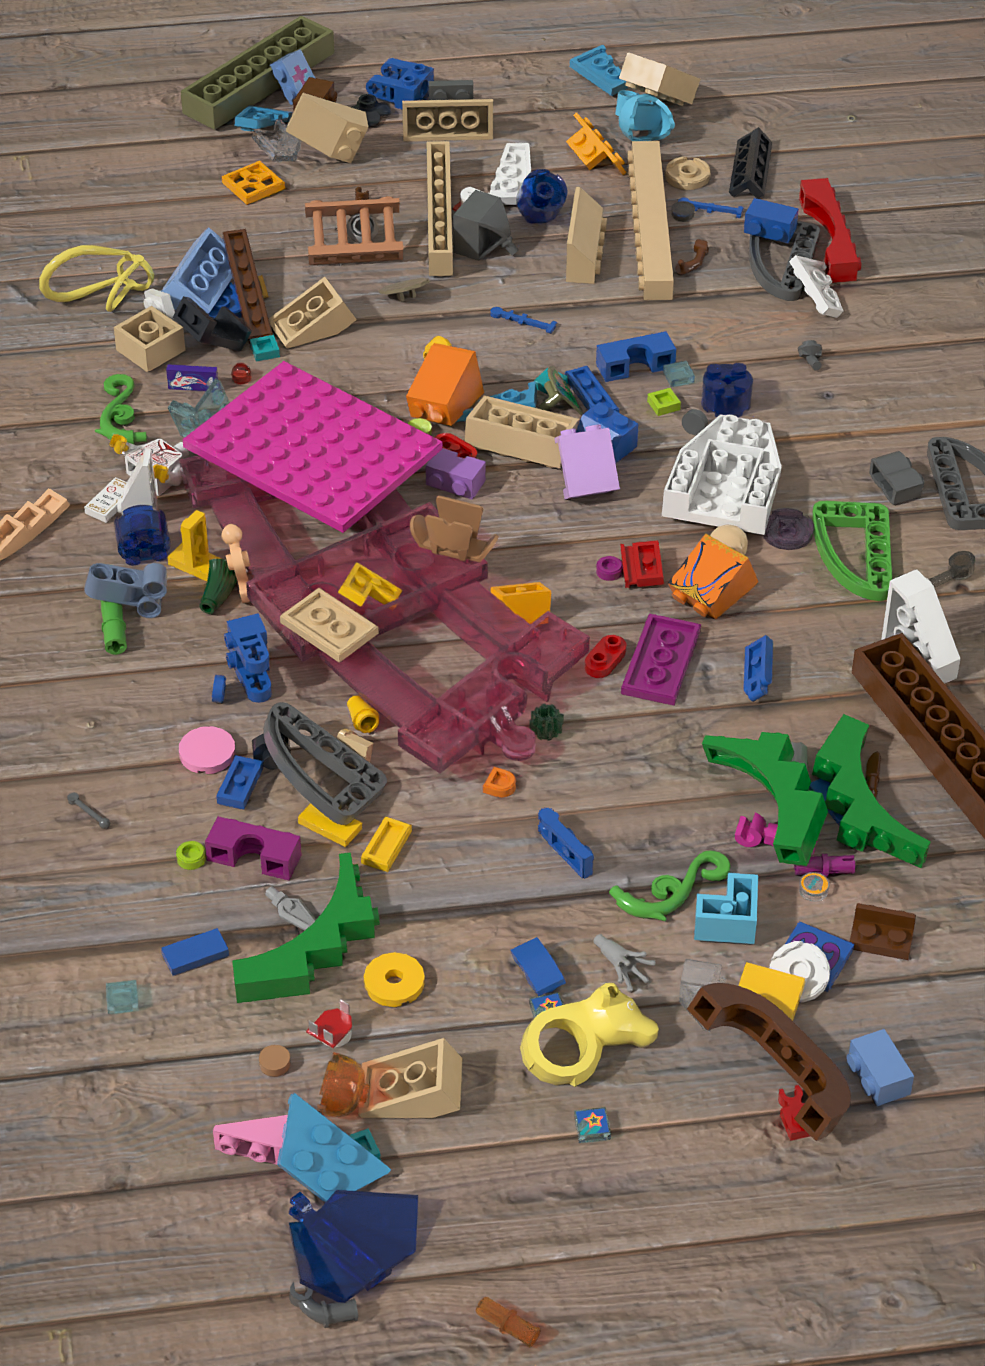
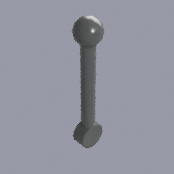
(73, 798)

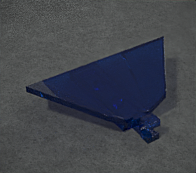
(351, 1240)

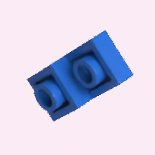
(538, 966)

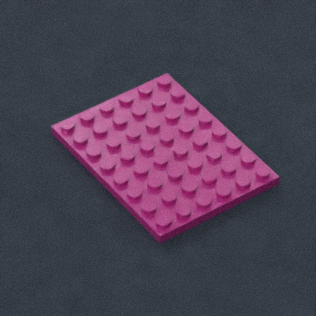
(313, 446)

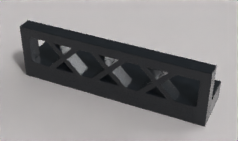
(751, 164)

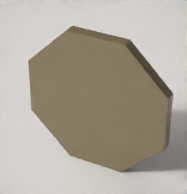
(407, 285)

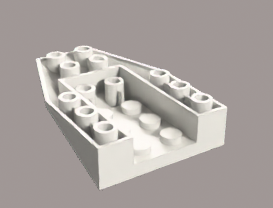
(725, 476)

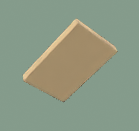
(329, 624)

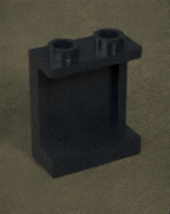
(223, 330)

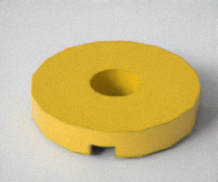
(389, 966)

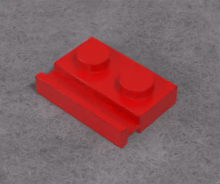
(642, 564)

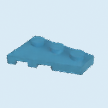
(599, 70)
(259, 117)

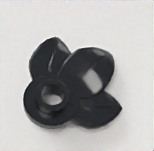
(373, 109)

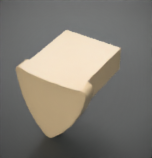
(357, 744)

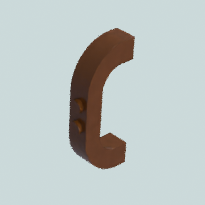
(797, 1054)

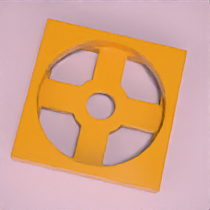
(255, 171)

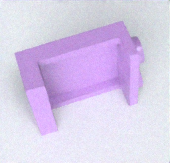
(587, 462)

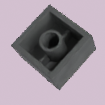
(481, 226)

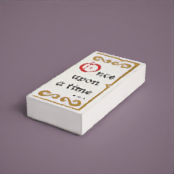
(104, 504)

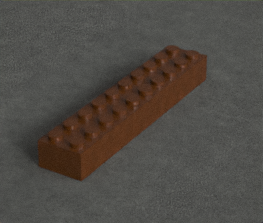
(927, 719)

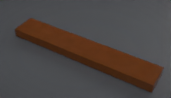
(247, 283)

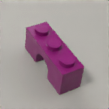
(233, 839)

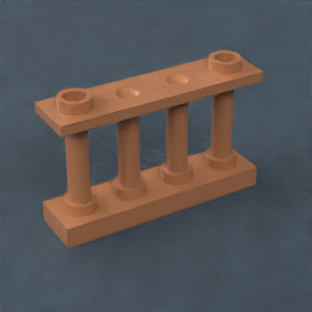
(350, 253)

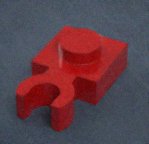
(790, 1109)

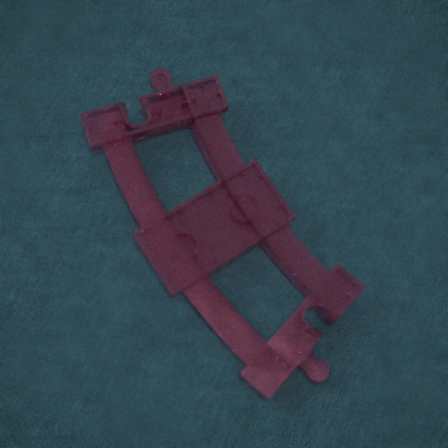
(431, 728)

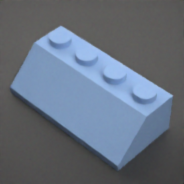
(201, 273)

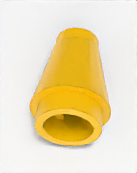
(363, 715)

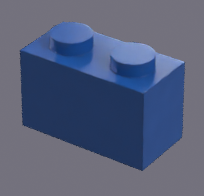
(771, 220)

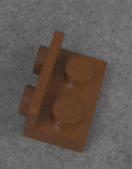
(882, 931)

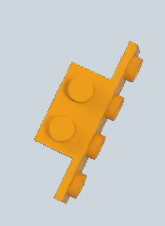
(590, 148)

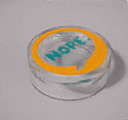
(814, 886)

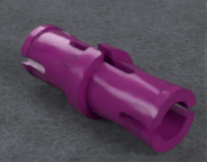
(828, 865)

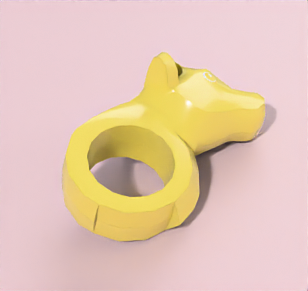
(599, 1021)

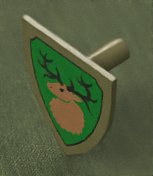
(557, 391)

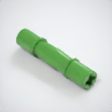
(113, 627)

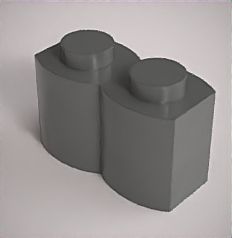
(896, 477)

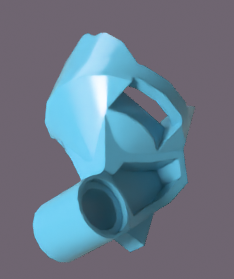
(640, 114)

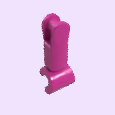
(751, 834)

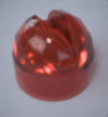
(241, 373)

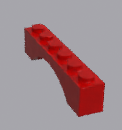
(819, 202)

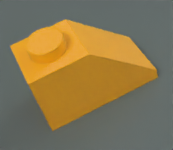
(525, 599)

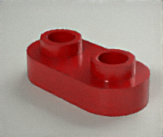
(457, 445)
(605, 656)

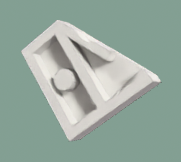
(160, 301)

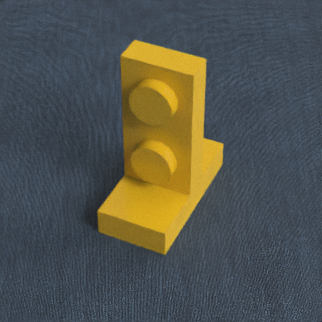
(193, 553)

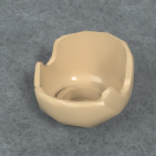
(732, 537)

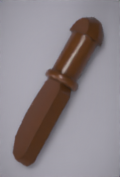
(872, 772)

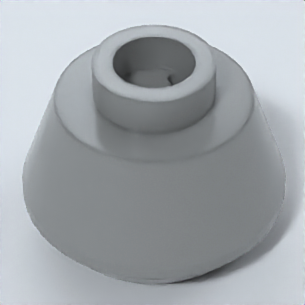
(354, 228)

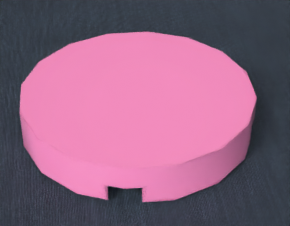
(207, 750)

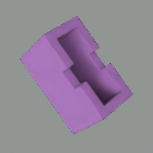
(456, 474)

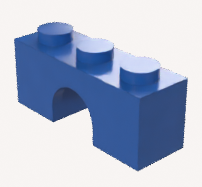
(652, 350)

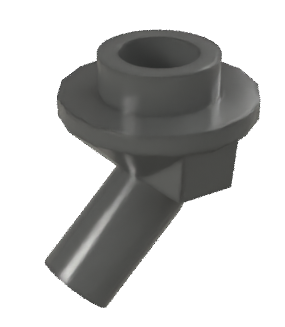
(811, 351)

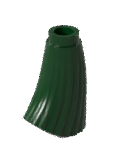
(218, 585)

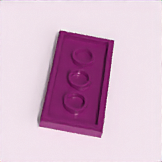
(661, 659)

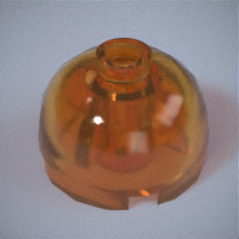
(342, 1087)

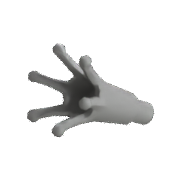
(622, 959)

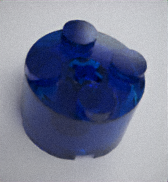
(541, 196)
(727, 389)
(142, 534)

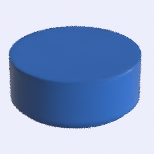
(218, 688)

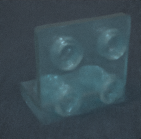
(189, 418)

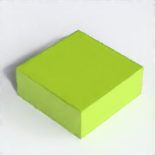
(664, 401)

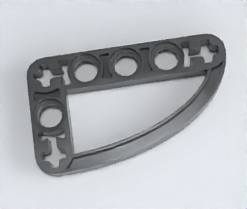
(770, 284)
(968, 513)
(335, 761)

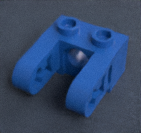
(406, 83)
(249, 655)

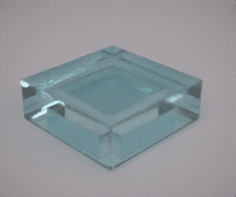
(679, 373)
(122, 997)

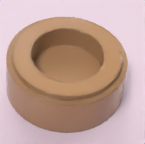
(274, 1060)

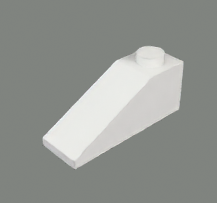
(140, 486)

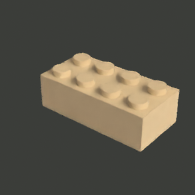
(659, 80)

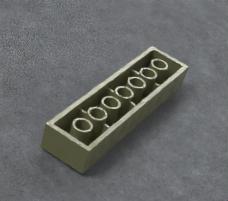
(249, 75)

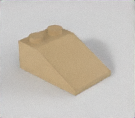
(328, 126)
(312, 316)
(414, 1082)

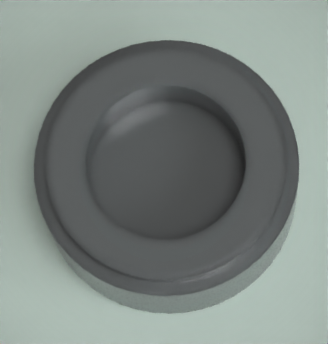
(694, 421)

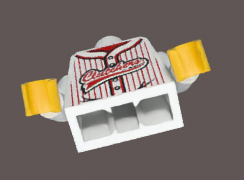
(164, 459)

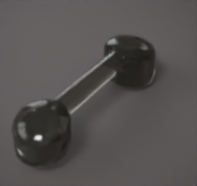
(960, 567)

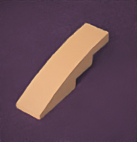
(30, 522)

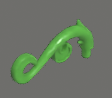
(122, 413)
(665, 883)

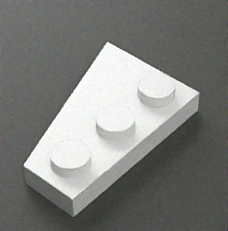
(817, 285)

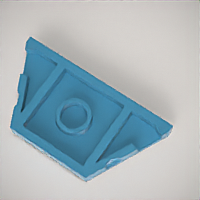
(323, 1154)

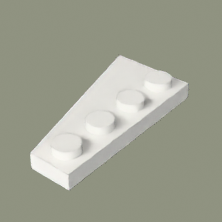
(511, 173)

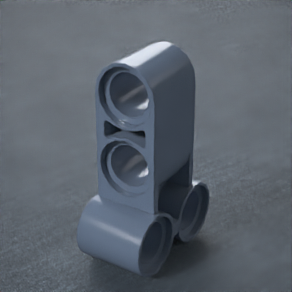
(129, 586)

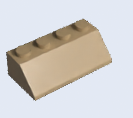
(448, 120)
(585, 239)
(517, 430)

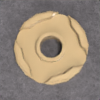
(687, 173)

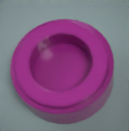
(609, 568)

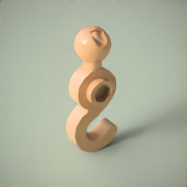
(238, 559)

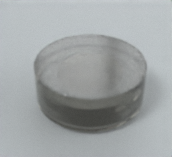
(683, 211)

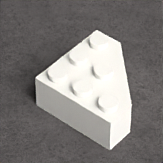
(917, 613)

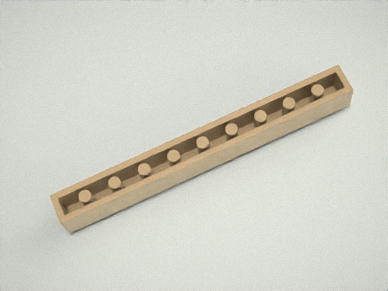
(650, 221)

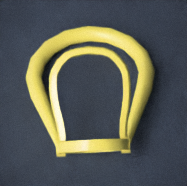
(82, 292)

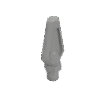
(291, 909)

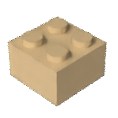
(149, 338)

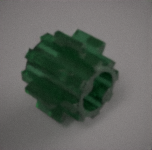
(546, 722)

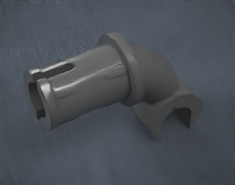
(323, 1312)

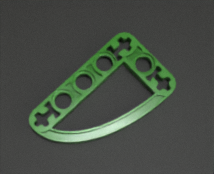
(864, 519)

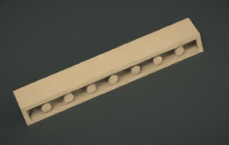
(439, 209)

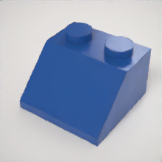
(622, 429)

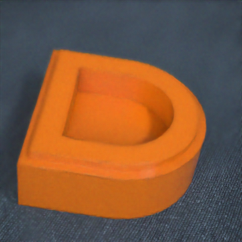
(500, 783)

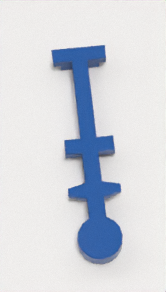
(712, 207)
(497, 312)

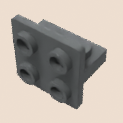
(451, 90)

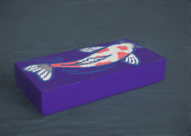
(190, 377)

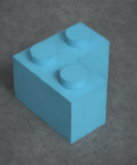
(730, 916)

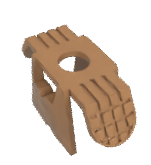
(452, 532)

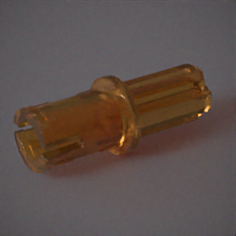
(508, 1321)

